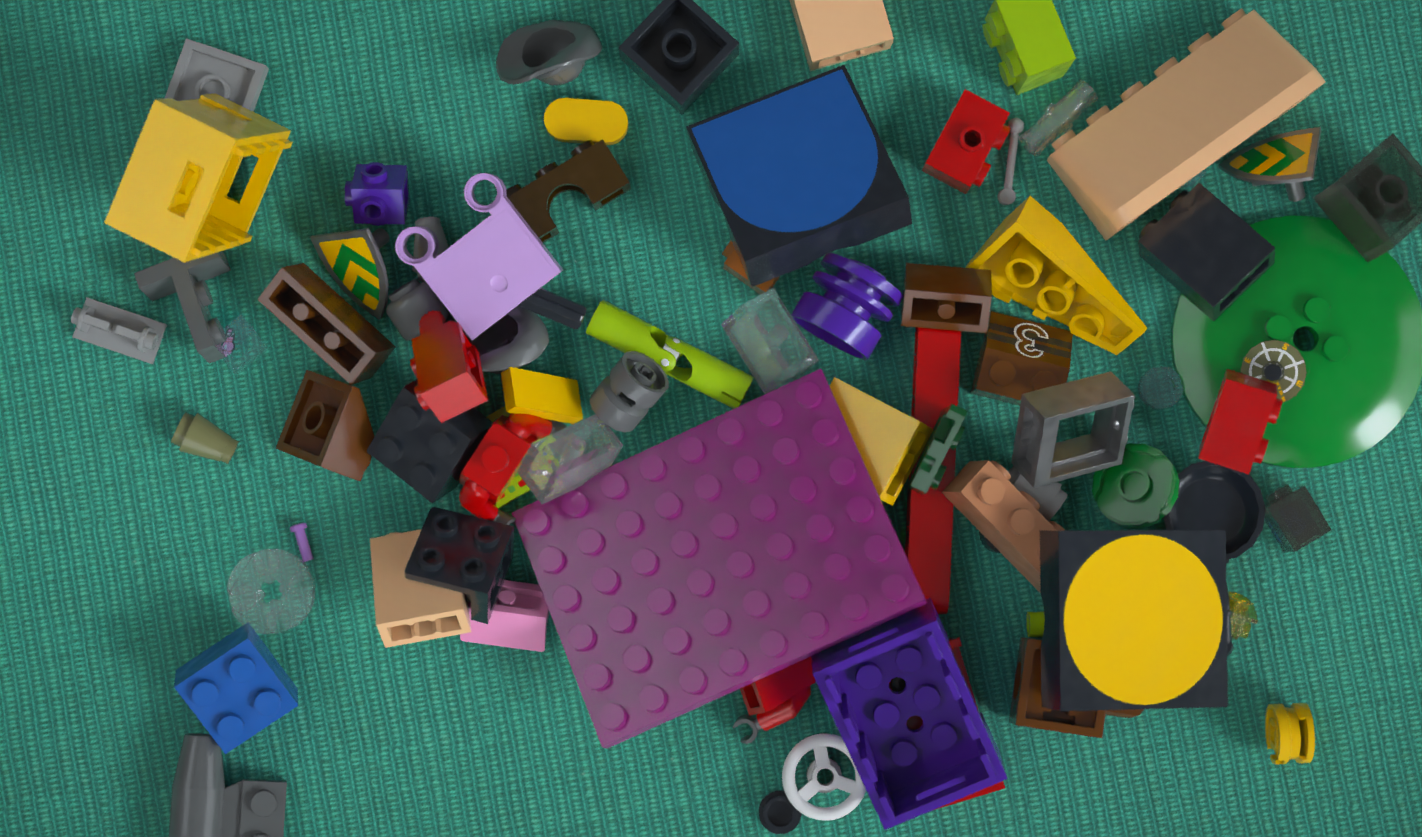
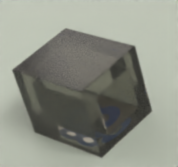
(1294, 517)

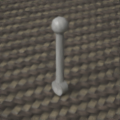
(1007, 195)

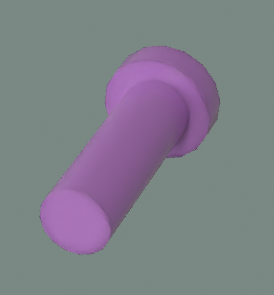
(299, 530)

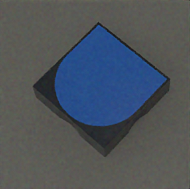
(799, 175)

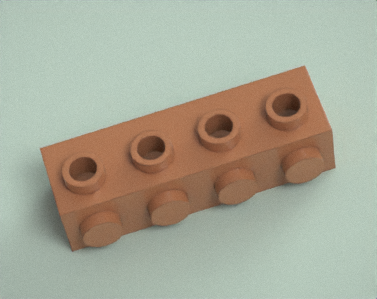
(1001, 514)

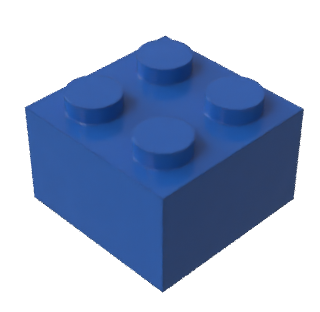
(236, 688)

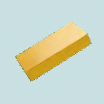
(541, 395)

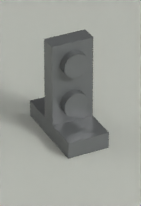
(194, 295)

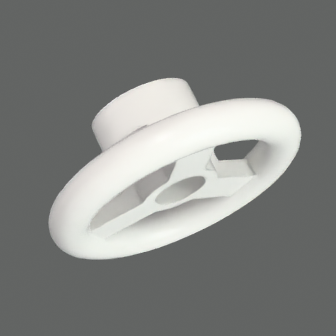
(799, 797)

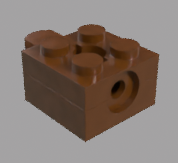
(1026, 700)

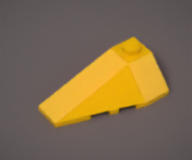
(1048, 271)

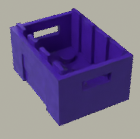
(900, 766)

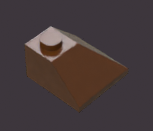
(328, 426)

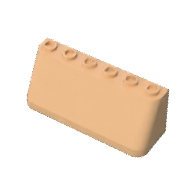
(1181, 120)

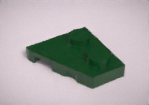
(945, 436)

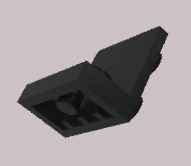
(464, 557)

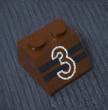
(1020, 358)

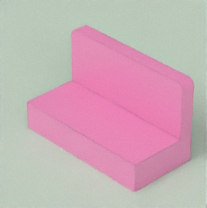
(516, 620)

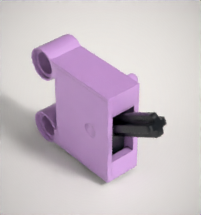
(492, 267)

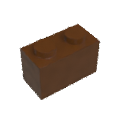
(946, 298)

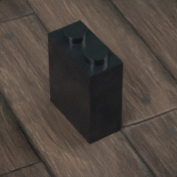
(1205, 250)

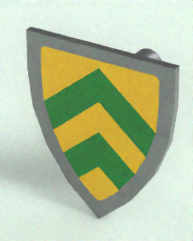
(1278, 160)
(357, 265)

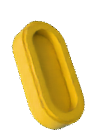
(585, 120)

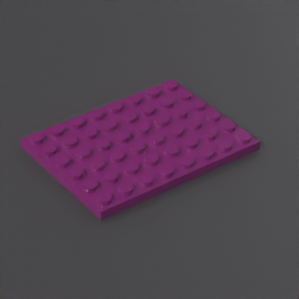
(717, 559)

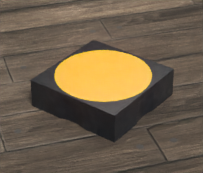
(1133, 619)

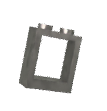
(1035, 445)

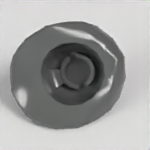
(547, 51)
(511, 341)

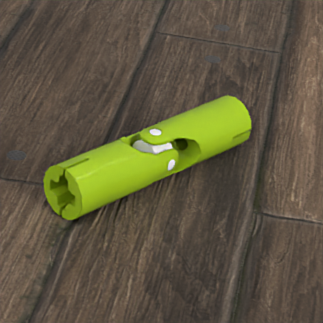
(707, 373)

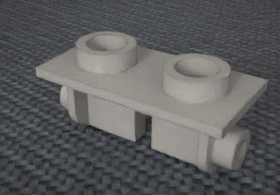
(118, 330)

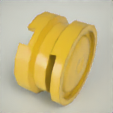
(1290, 733)

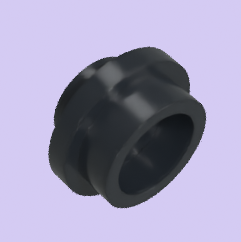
(778, 813)

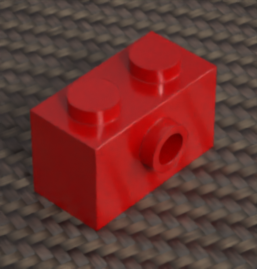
(966, 142)
(1239, 422)

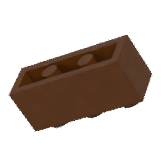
(326, 323)

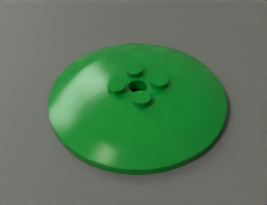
(1362, 353)

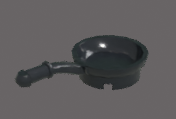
(1219, 500)

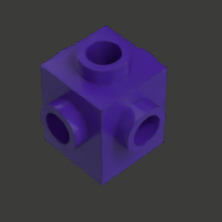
(378, 194)

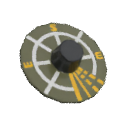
(1278, 364)

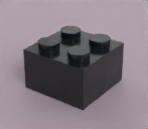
(679, 51)
(425, 450)

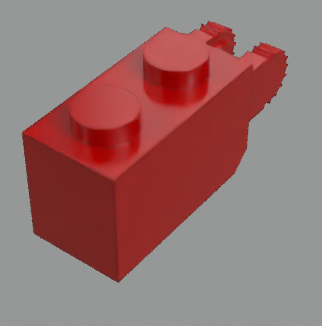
(446, 368)

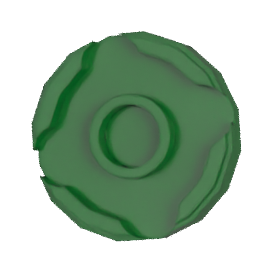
(1138, 489)

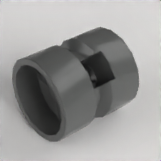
(629, 391)

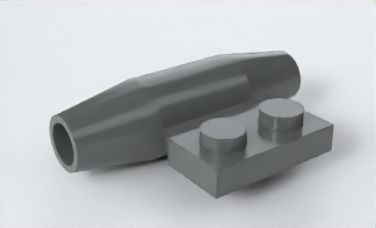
(209, 809)

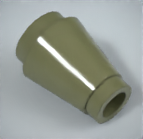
(204, 439)

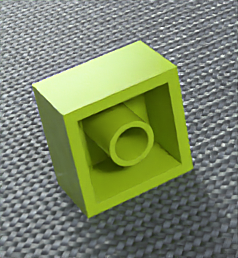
(1029, 42)

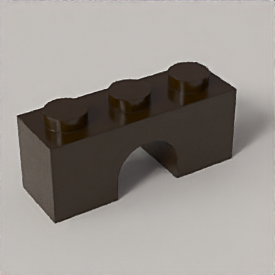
(589, 172)

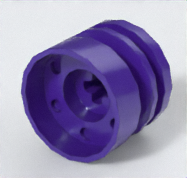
(849, 301)

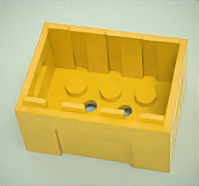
(184, 169)

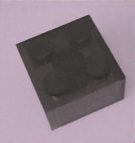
(1376, 198)

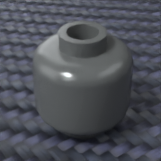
(410, 304)

